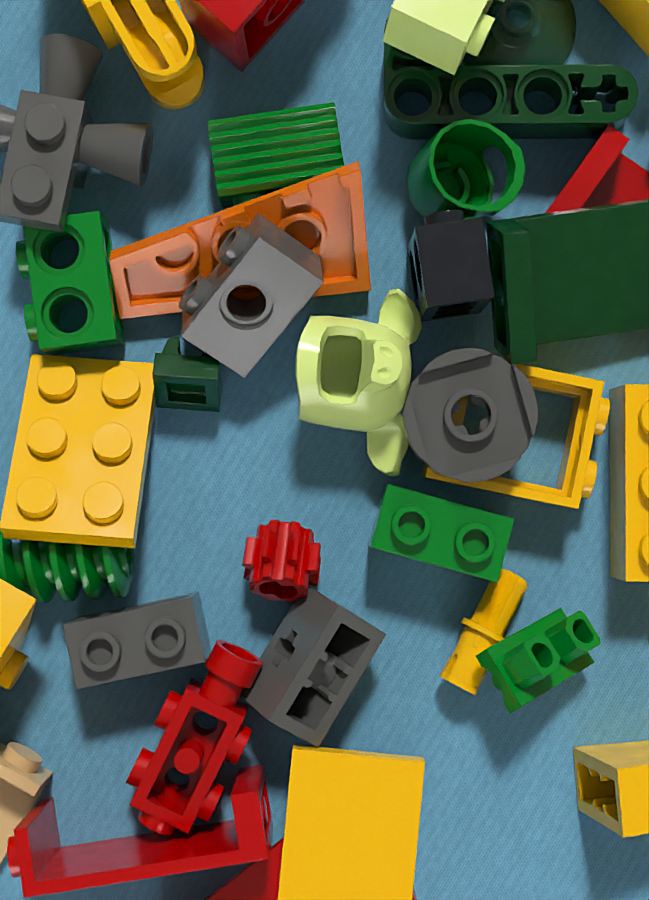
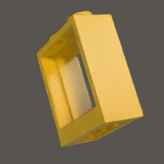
(576, 471)

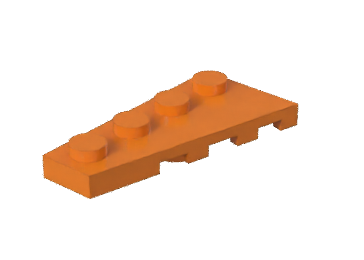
(317, 212)

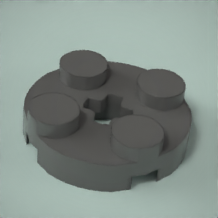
(488, 382)

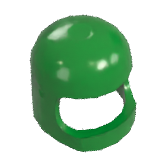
(459, 156)

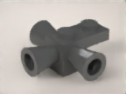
(55, 140)

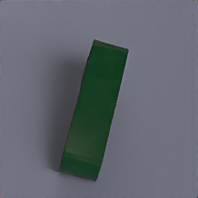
(506, 90)

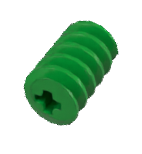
(50, 566)

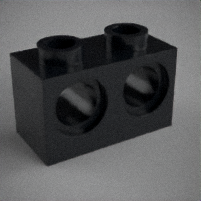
(450, 266)

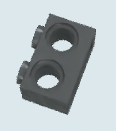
(137, 640)

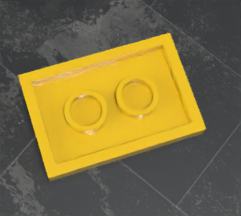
(80, 452)

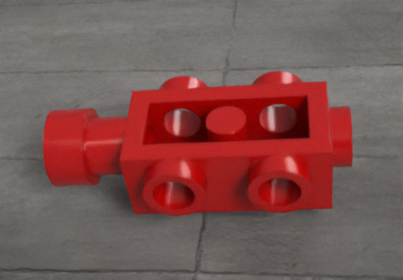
(193, 748)

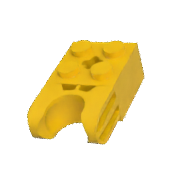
(156, 44)

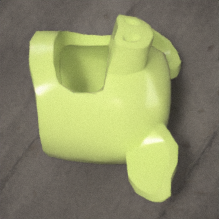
(360, 376)

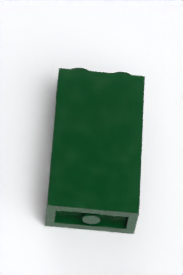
(568, 276)

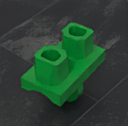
(540, 656)

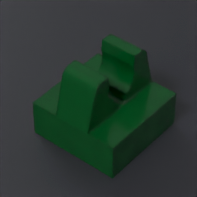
(186, 380)

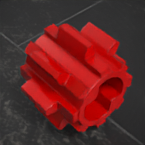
(282, 561)

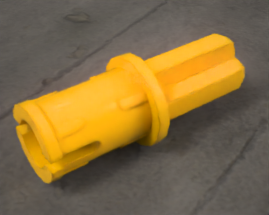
(484, 630)

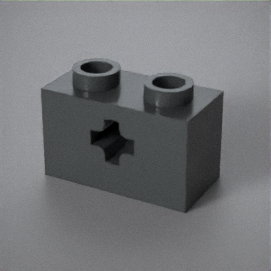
(312, 666)

